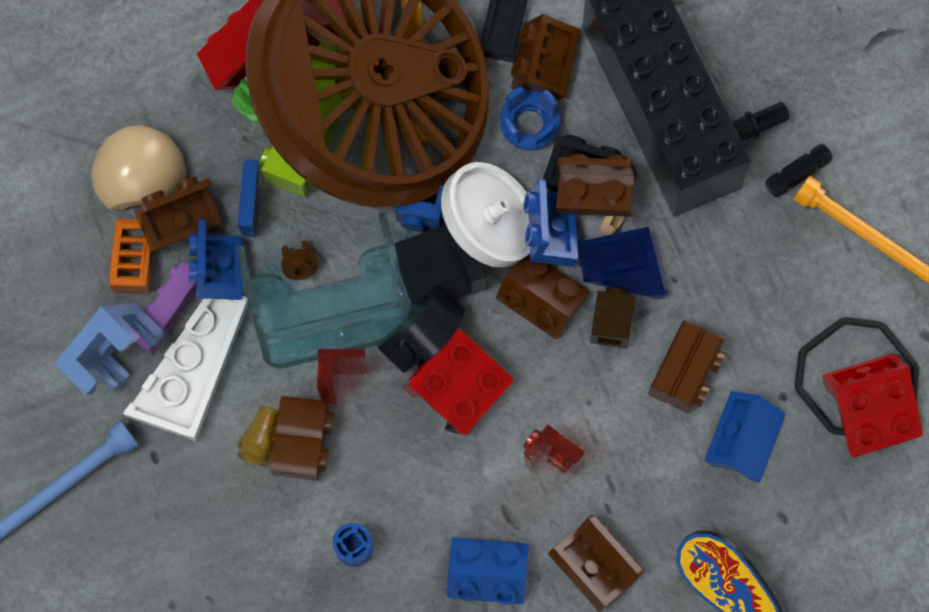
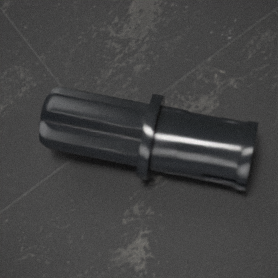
(752, 124)

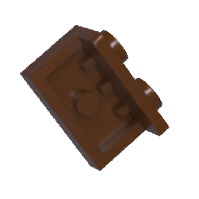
(177, 214)
(541, 295)
(596, 563)

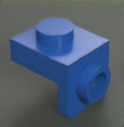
(421, 214)

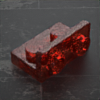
(561, 452)

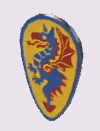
(723, 574)

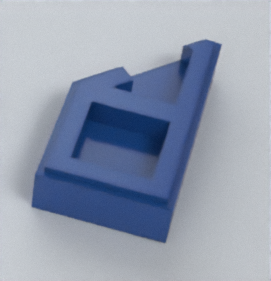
(249, 198)

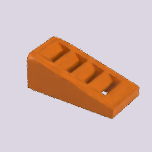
(130, 284)

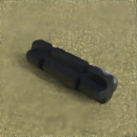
(798, 170)

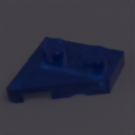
(622, 262)

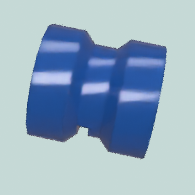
(356, 550)

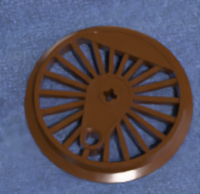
(374, 77)

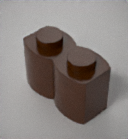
(300, 438)

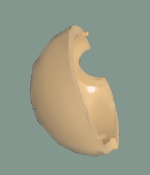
(135, 165)

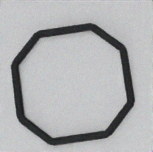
(826, 333)

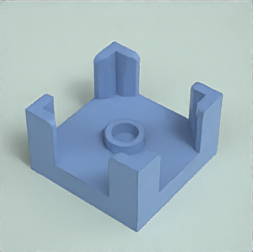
(92, 347)

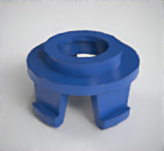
(521, 101)

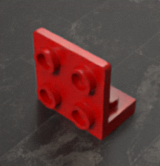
(459, 382)
(875, 404)

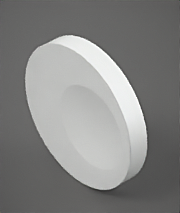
(486, 214)

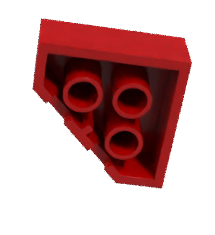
(225, 50)

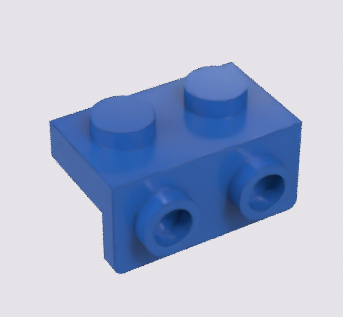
(549, 234)
(216, 265)
(487, 570)

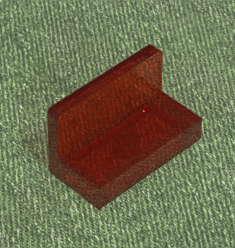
(335, 362)

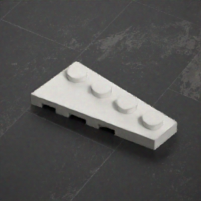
(186, 379)

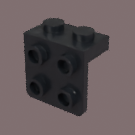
(438, 260)

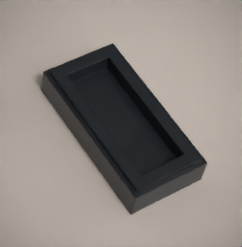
(502, 29)

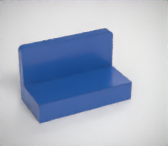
(745, 435)

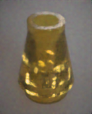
(259, 438)

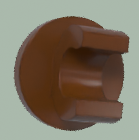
(299, 263)

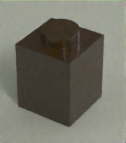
(612, 318)

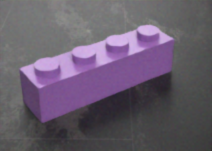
(169, 303)

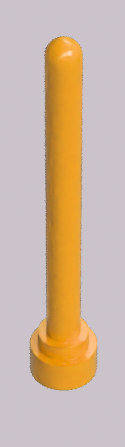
(814, 196)

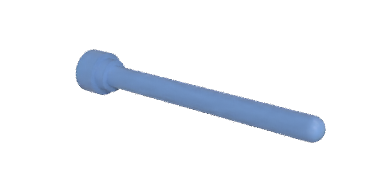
(117, 442)

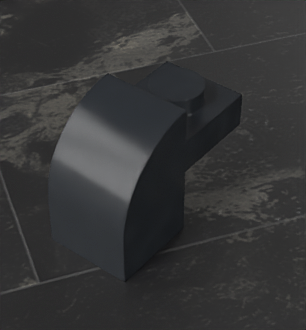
(425, 331)

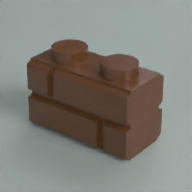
(687, 366)

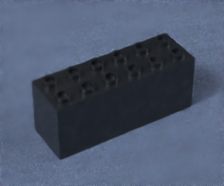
(667, 100)

